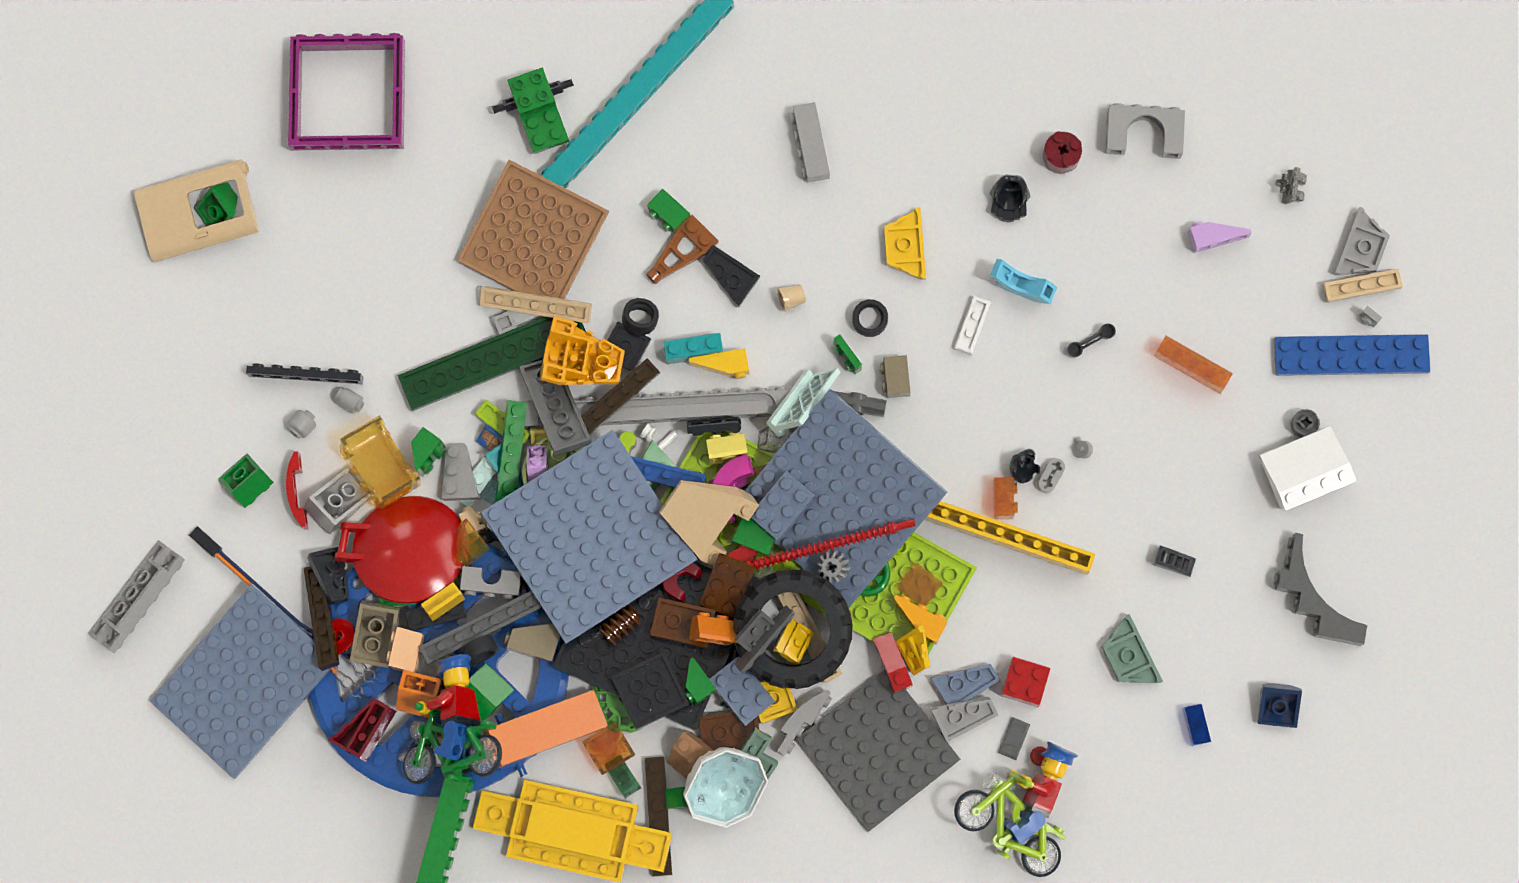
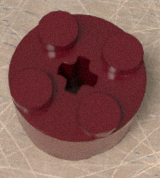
(1060, 142)

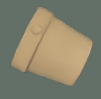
(791, 296)

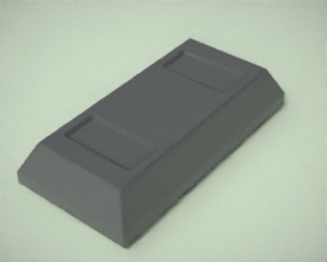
(1014, 738)

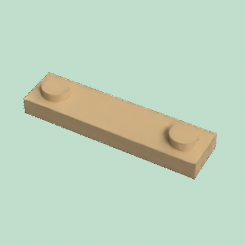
(1362, 285)

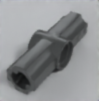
(864, 404)

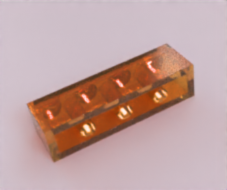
(1193, 364)

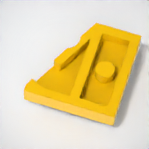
(914, 650)

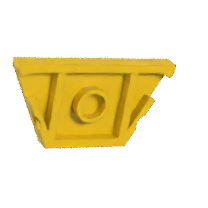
(905, 244)

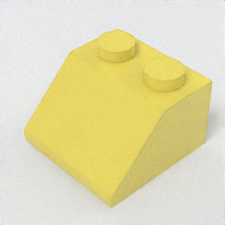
(726, 448)

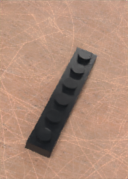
(297, 373)

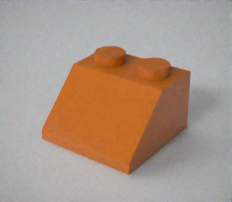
(711, 629)

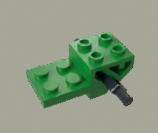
(537, 108)

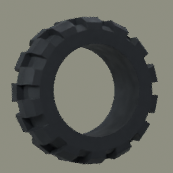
(839, 618)

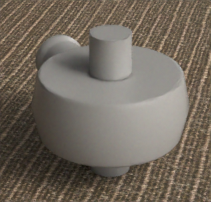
(1083, 448)

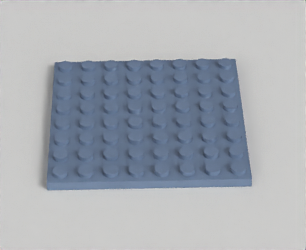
(857, 486)
(588, 536)

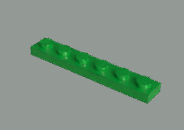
(511, 448)

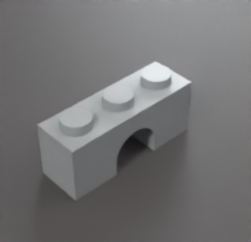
(473, 583)

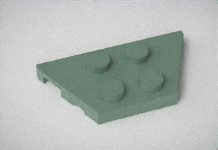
(1129, 655)

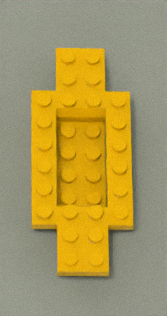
(574, 824)

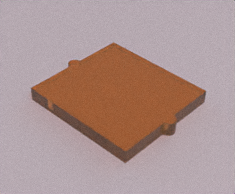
(920, 585)

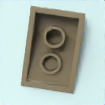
(374, 633)

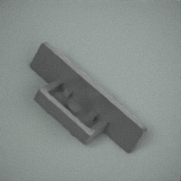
(758, 634)

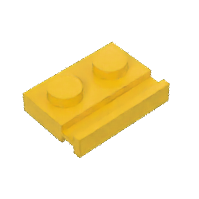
(793, 642)

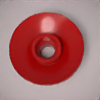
(345, 631)

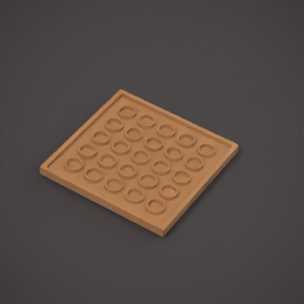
(533, 234)

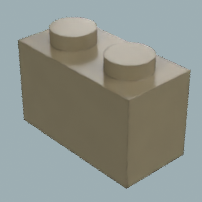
(896, 376)

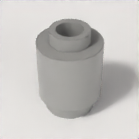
(349, 400)

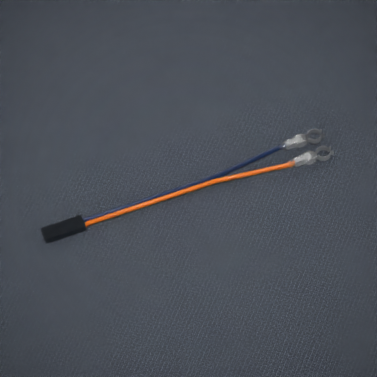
(213, 549)

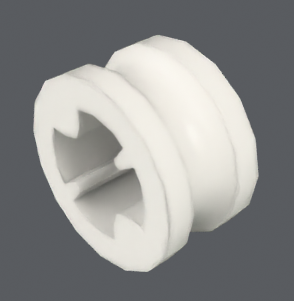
(648, 432)

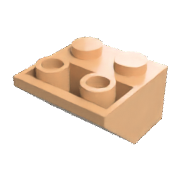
(405, 650)

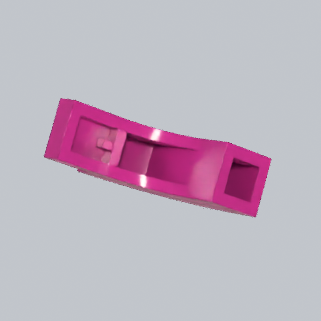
(733, 472)

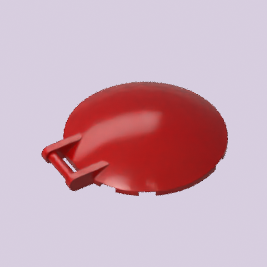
(404, 549)

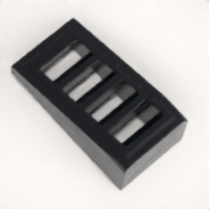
(1158, 561)

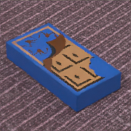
(489, 438)

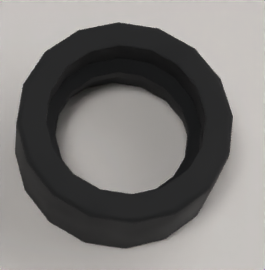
(873, 304)
(644, 305)
(480, 649)

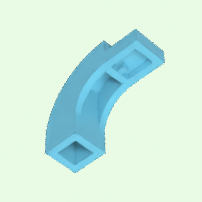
(1021, 284)

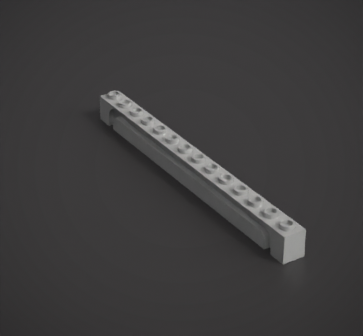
(683, 406)

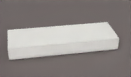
(972, 325)

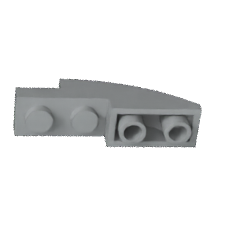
(808, 714)

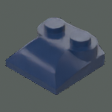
(1279, 705)

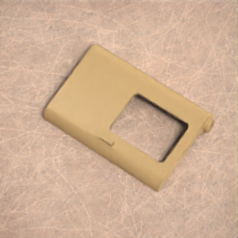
(169, 216)

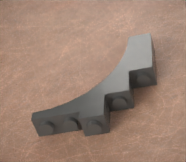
(1309, 603)

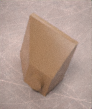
(686, 752)

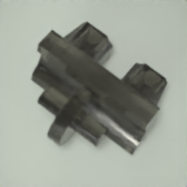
(1289, 185)

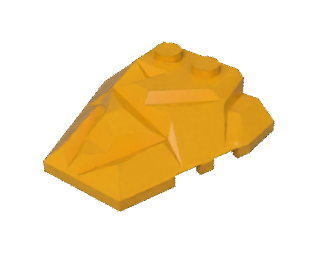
(578, 357)

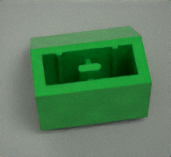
(426, 450)

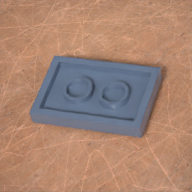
(783, 505)
(741, 692)

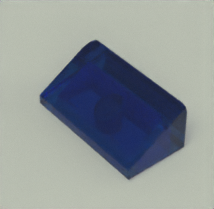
(1196, 724)

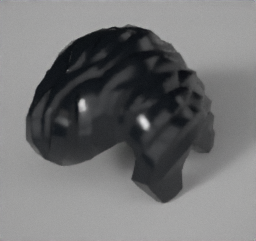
(1023, 466)

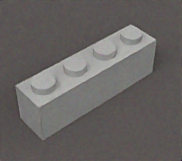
(811, 142)

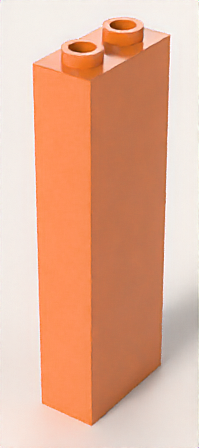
(549, 727)

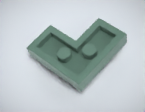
(756, 745)

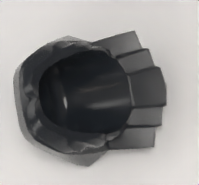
(1010, 198)

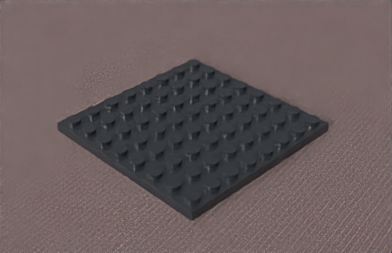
(596, 660)

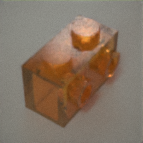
(1003, 498)

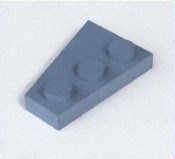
(966, 683)

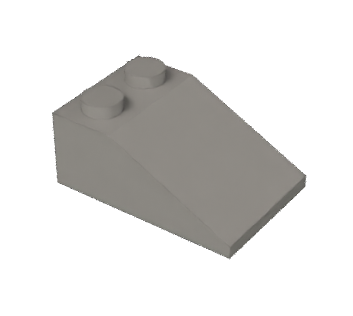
(337, 500)

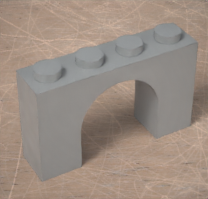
(1169, 121)

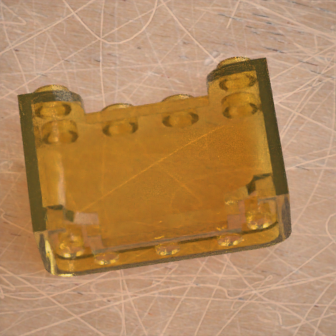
(378, 463)

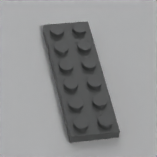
(555, 410)

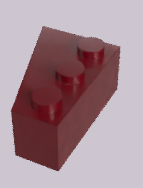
(364, 730)

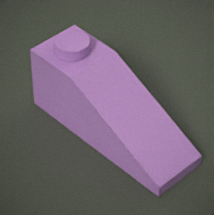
(1211, 235)

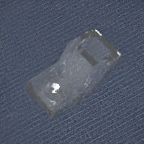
(769, 441)

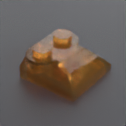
(608, 748)

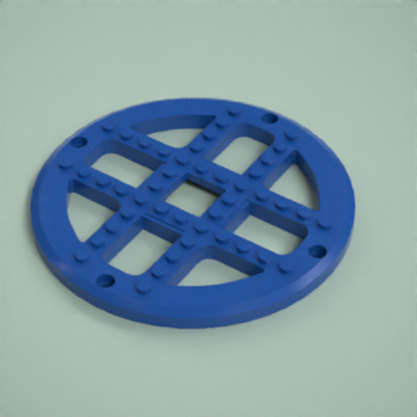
(384, 761)

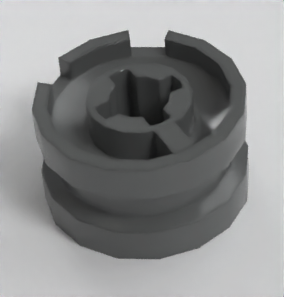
(1299, 428)

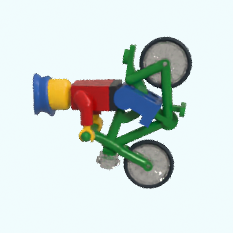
(460, 731)

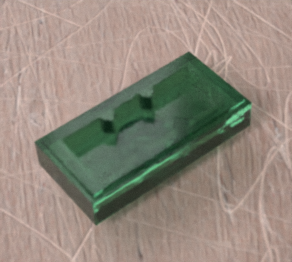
(624, 780)

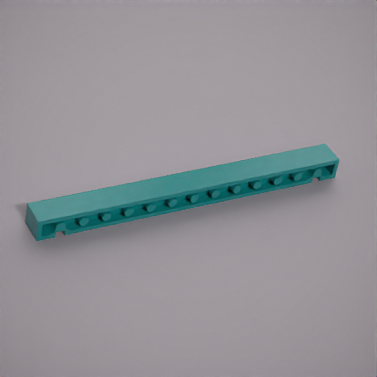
(637, 91)

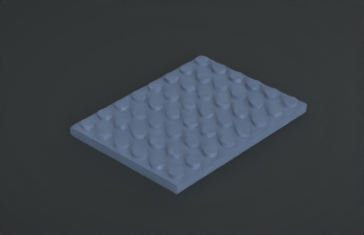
(242, 681)

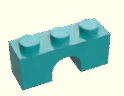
(685, 348)

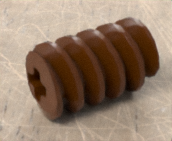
(620, 624)

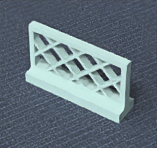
(801, 400)

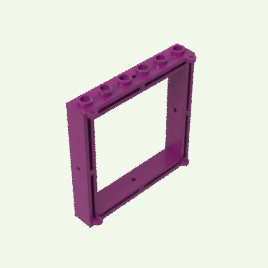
(339, 42)

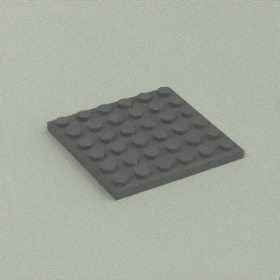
(878, 750)

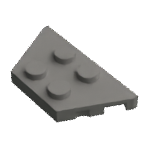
(1363, 246)

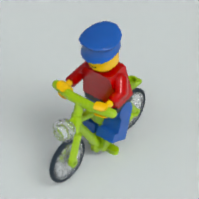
(976, 810)

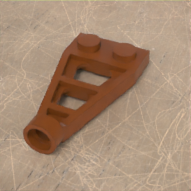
(697, 234)

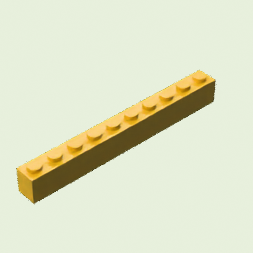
(1012, 537)

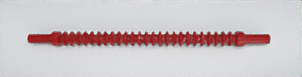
(891, 528)

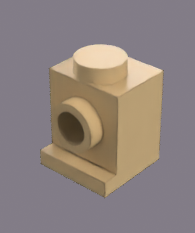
(474, 518)

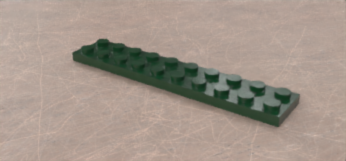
(476, 363)

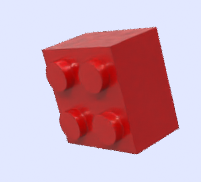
(1025, 682)

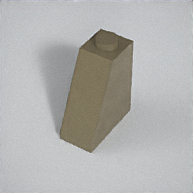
(534, 641)

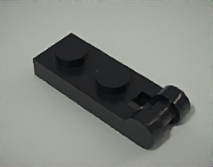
(714, 425)

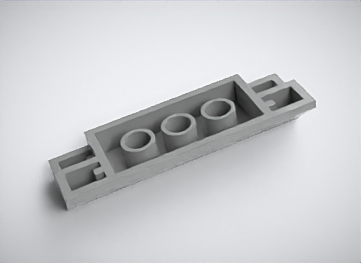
(136, 597)

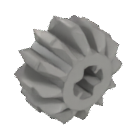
(833, 558)

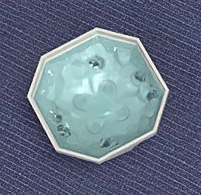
(724, 786)

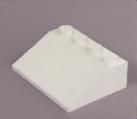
(1307, 468)

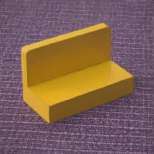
(443, 601)

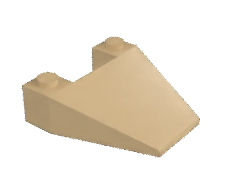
(702, 511)

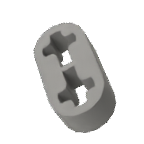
(1047, 473)

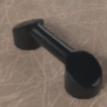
(1105, 332)

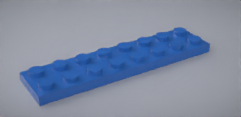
(1352, 355)

